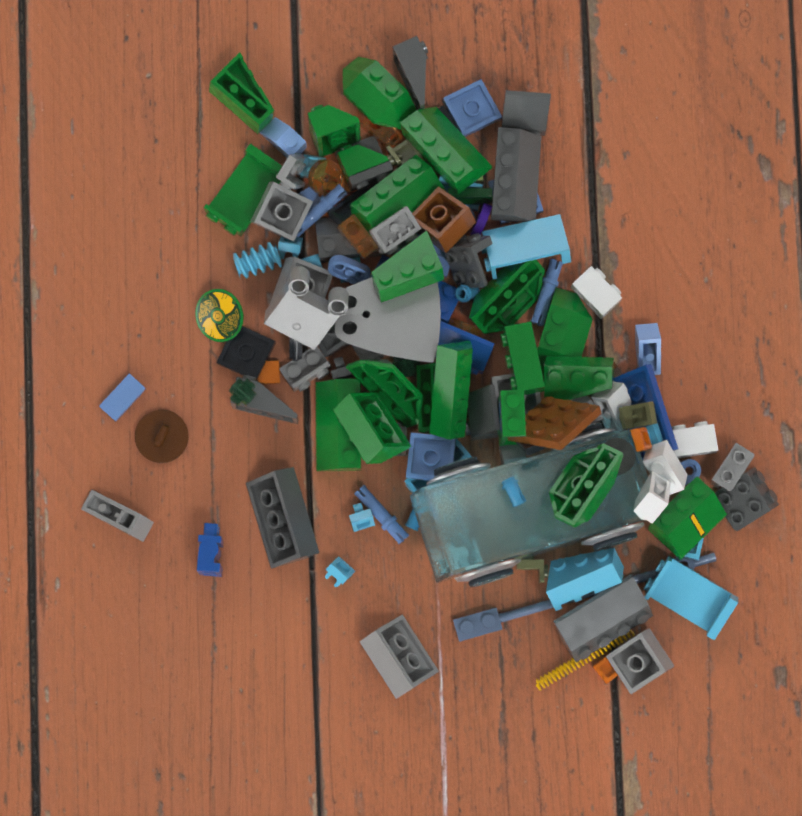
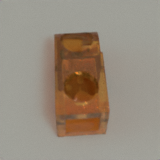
(383, 134)
(357, 236)

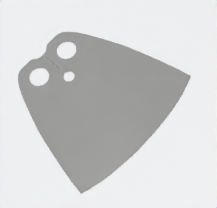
(397, 327)

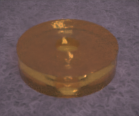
(317, 175)
(465, 326)

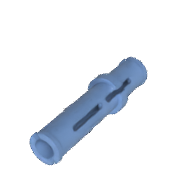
(322, 207)
(549, 282)
(381, 514)

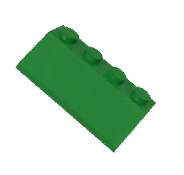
(332, 129)
(444, 148)
(403, 187)
(451, 390)
(333, 444)

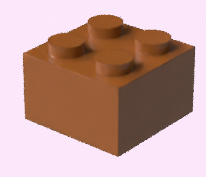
(443, 219)

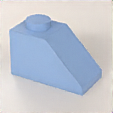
(284, 138)
(648, 346)

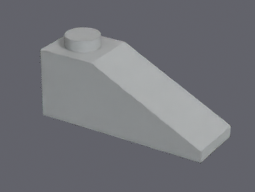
(117, 515)

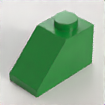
(358, 159)

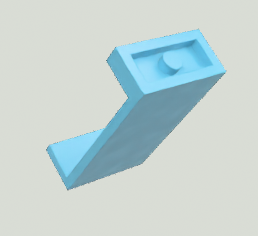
(526, 243)
(691, 596)

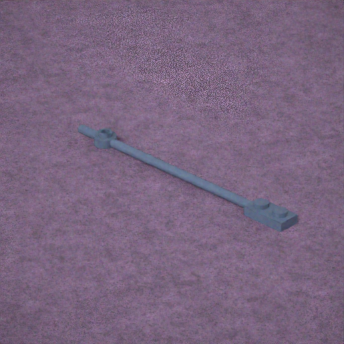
(490, 621)

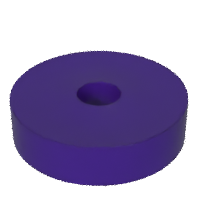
(481, 219)

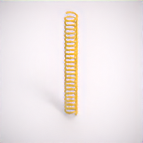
(573, 665)

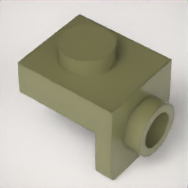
(401, 153)
(637, 415)
(531, 564)

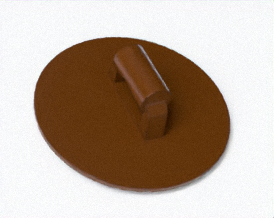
(161, 436)

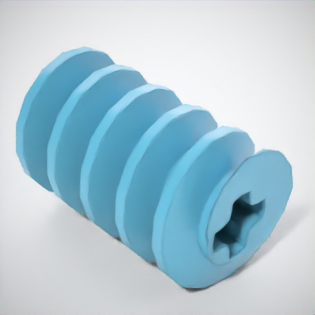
(257, 260)

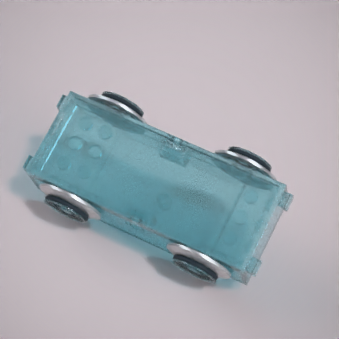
(480, 535)

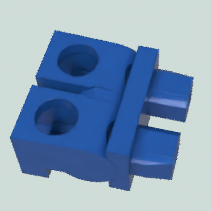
(209, 551)

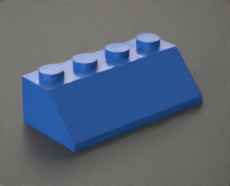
(481, 348)

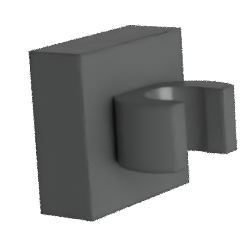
(341, 371)

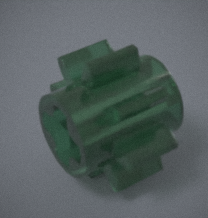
(406, 366)
(242, 392)

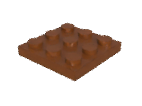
(557, 422)

